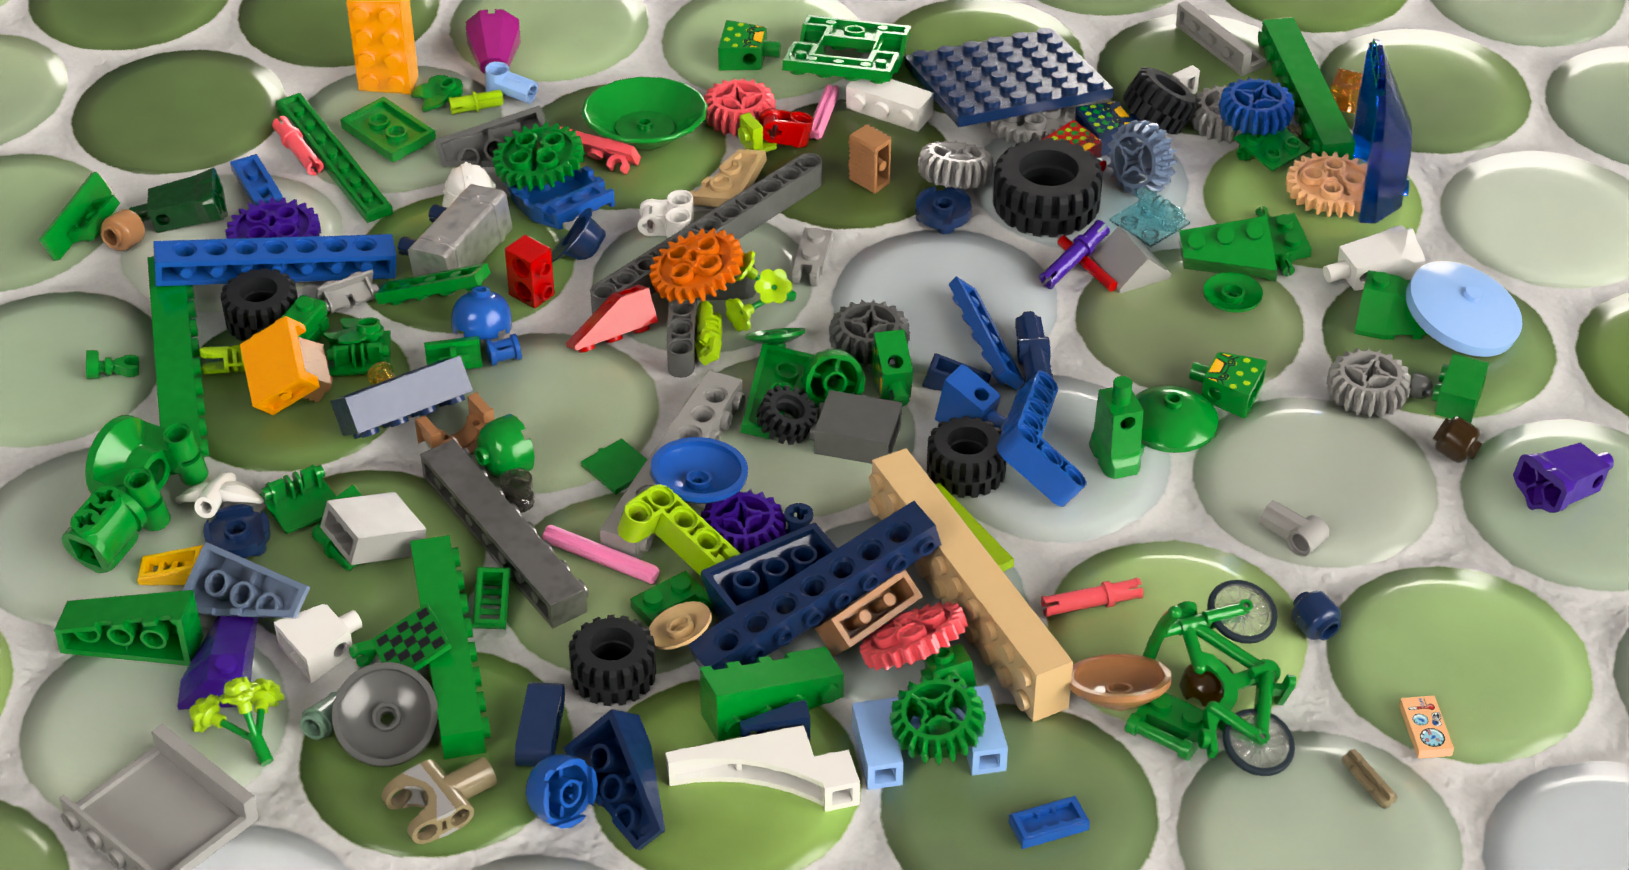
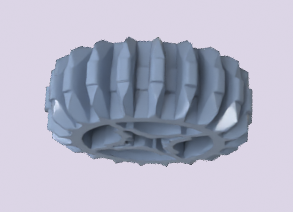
(1148, 158)

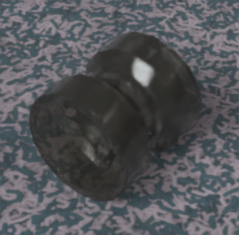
(517, 488)

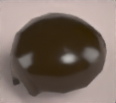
(1202, 687)

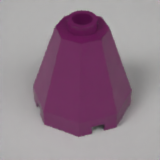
(493, 37)

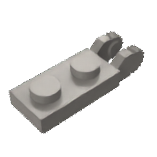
(812, 254)

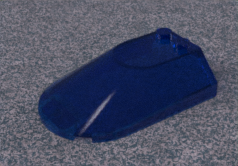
(1381, 137)

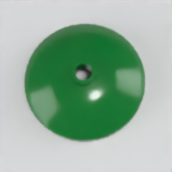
(1176, 419)

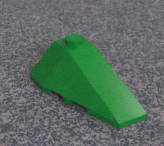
(1385, 309)

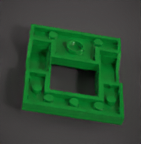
(883, 40)

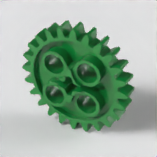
(557, 157)

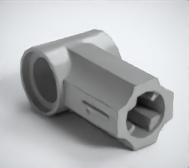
(1301, 533)

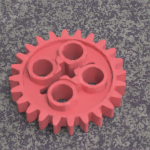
(913, 636)

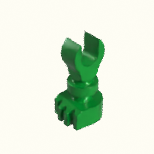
(125, 366)

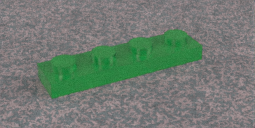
(425, 285)

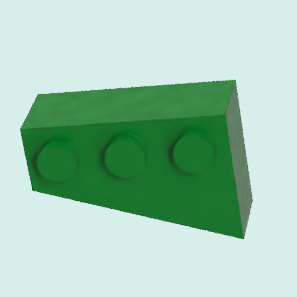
(1230, 247)

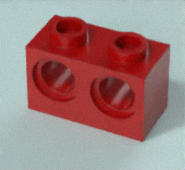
(529, 271)

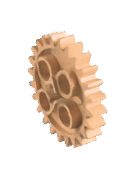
(1327, 183)

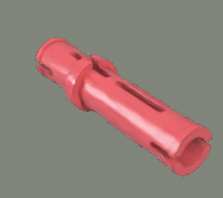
(293, 139)
(1106, 595)

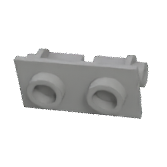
(357, 285)

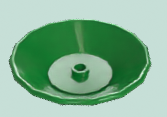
(644, 111)

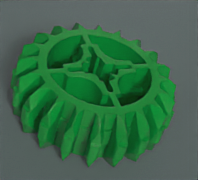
(940, 730)

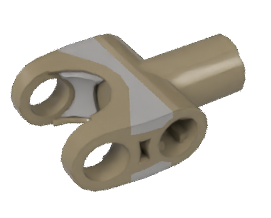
(440, 795)

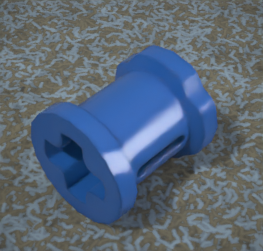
(503, 349)

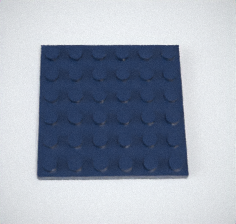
(1007, 77)

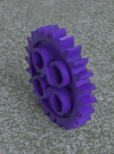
(274, 220)

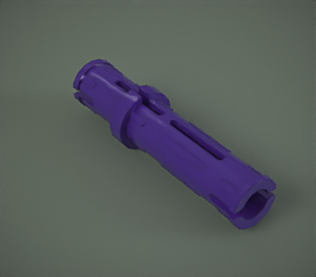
(1082, 247)

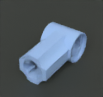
(512, 85)

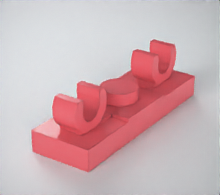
(612, 150)

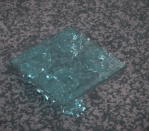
(1151, 218)

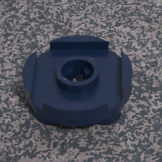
(943, 208)
(253, 527)

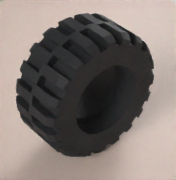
(1047, 187)

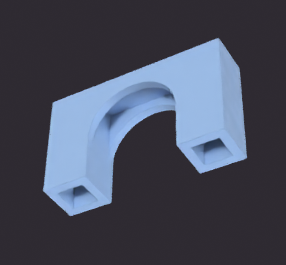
(882, 755)

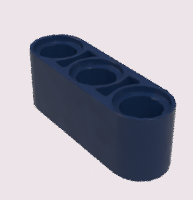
(539, 723)

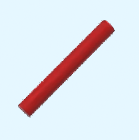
(1089, 265)

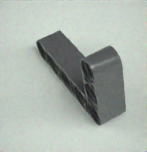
(682, 326)

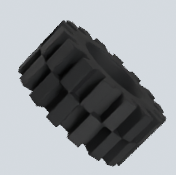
(781, 426)

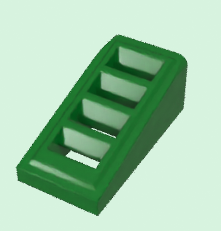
(491, 577)

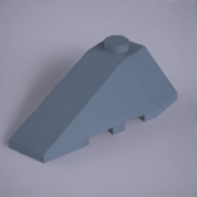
(241, 588)

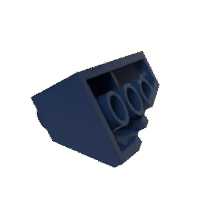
(625, 774)

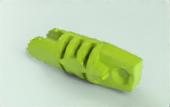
(708, 333)
(232, 359)

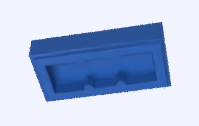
(1049, 822)

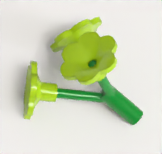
(771, 286)

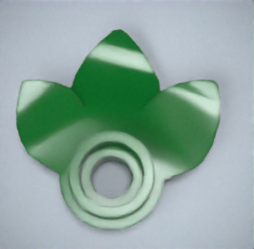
(438, 91)
(356, 331)

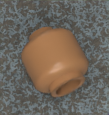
(122, 230)

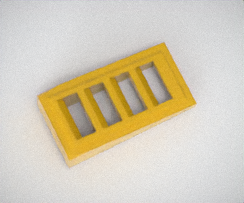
(180, 563)

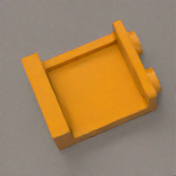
(276, 366)

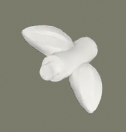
(211, 495)

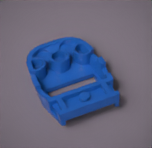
(565, 200)

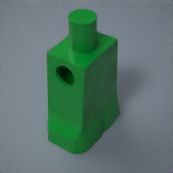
(1118, 430)

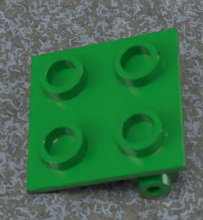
(1271, 149)
(358, 357)
(298, 501)

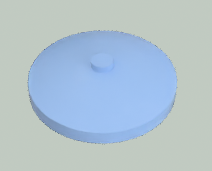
(1463, 309)

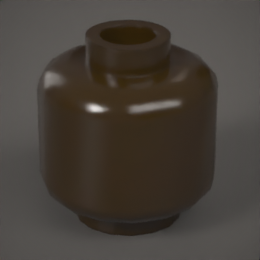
(1457, 439)

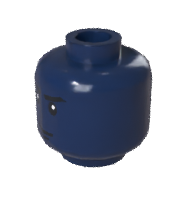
(1316, 615)

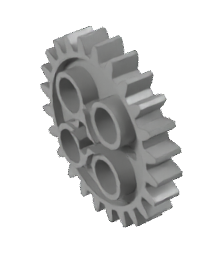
(1032, 125)

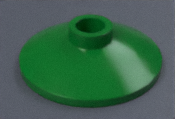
(1233, 292)
(775, 337)

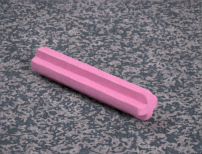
(824, 111)

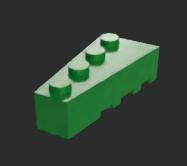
(133, 627)
(756, 688)

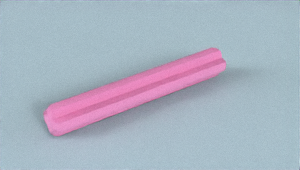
(601, 554)

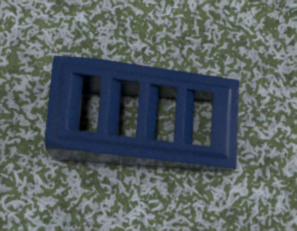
(942, 367)
(786, 716)

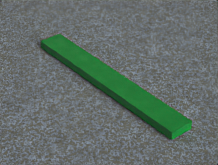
(335, 158)

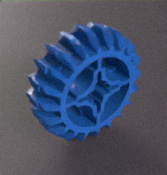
(1256, 106)

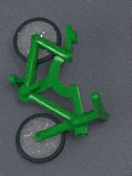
(1246, 615)

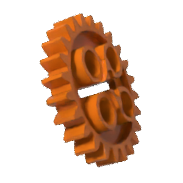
(697, 266)

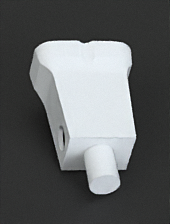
(1389, 251)

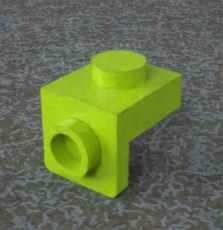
(751, 134)

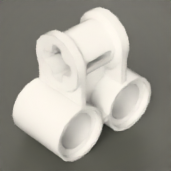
(667, 215)

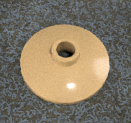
(680, 625)

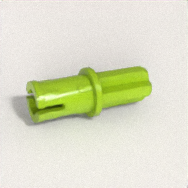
(475, 101)

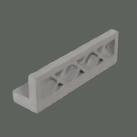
(1218, 40)

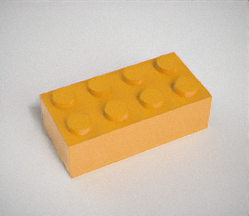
(383, 45)

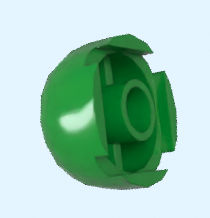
(832, 371)
(503, 446)

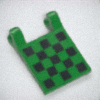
(409, 642)

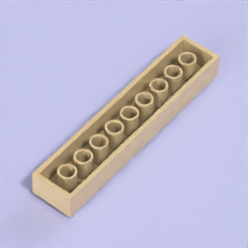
(964, 573)

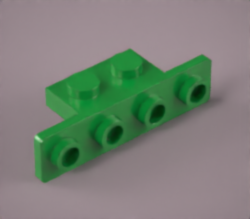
(80, 217)

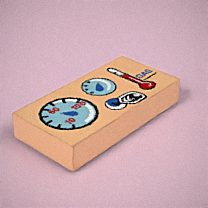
(1426, 727)

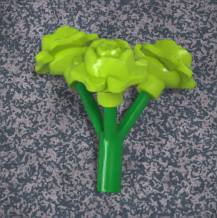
(242, 694)

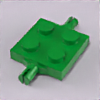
(1287, 239)

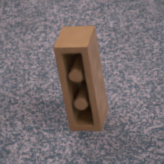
(868, 613)

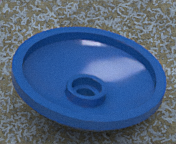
(700, 469)

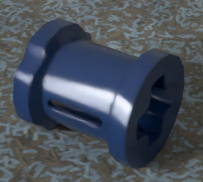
(803, 518)

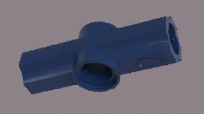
(1032, 345)

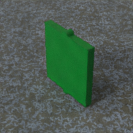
(615, 465)

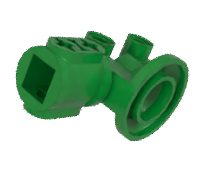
(125, 477)

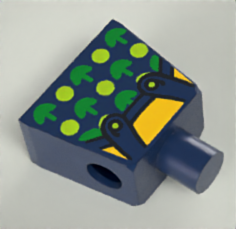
(1103, 120)

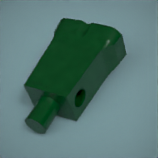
(184, 202)

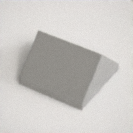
(1129, 261)

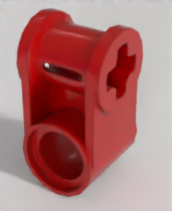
(787, 128)

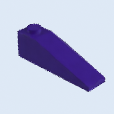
(221, 657)

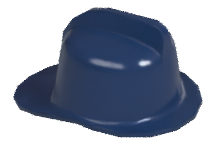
(582, 239)

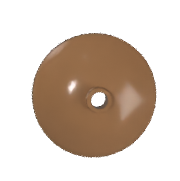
(1120, 680)

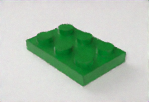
(388, 129)

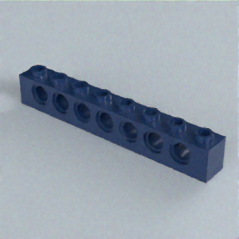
(819, 590)

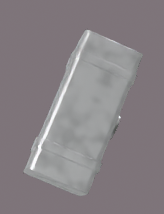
(460, 233)

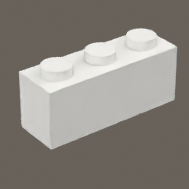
(891, 102)

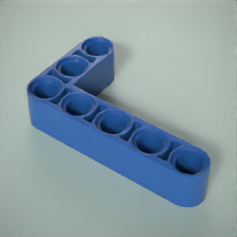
(1028, 452)

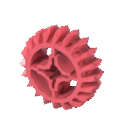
(734, 99)

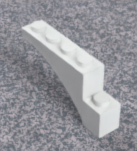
(773, 760)

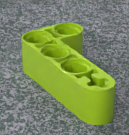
(677, 524)

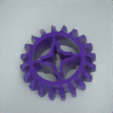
(758, 515)

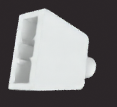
(317, 639)

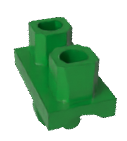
(465, 347)

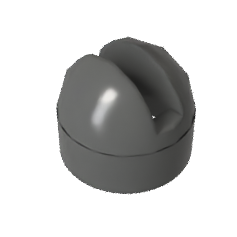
(1420, 386)

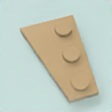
(734, 177)

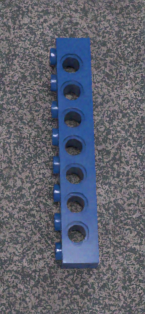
(299, 257)

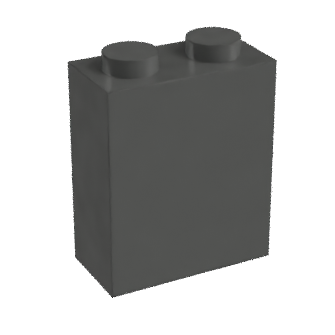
(856, 427)

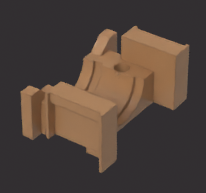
(467, 437)

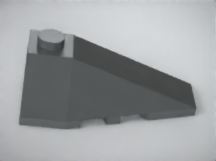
(479, 142)

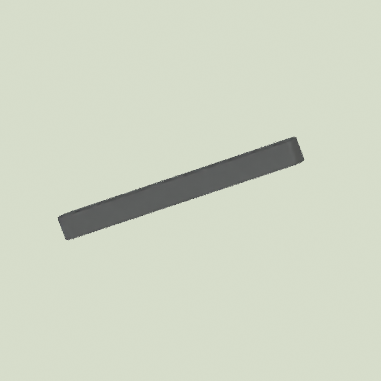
(734, 216)

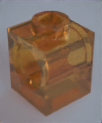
(1346, 89)

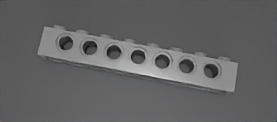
(704, 415)

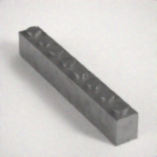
(505, 533)

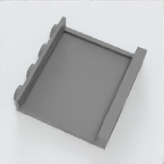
(163, 809)

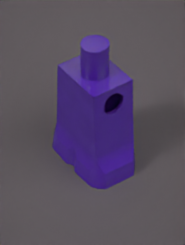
(1561, 476)

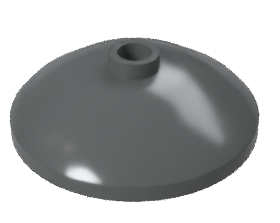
(381, 691)

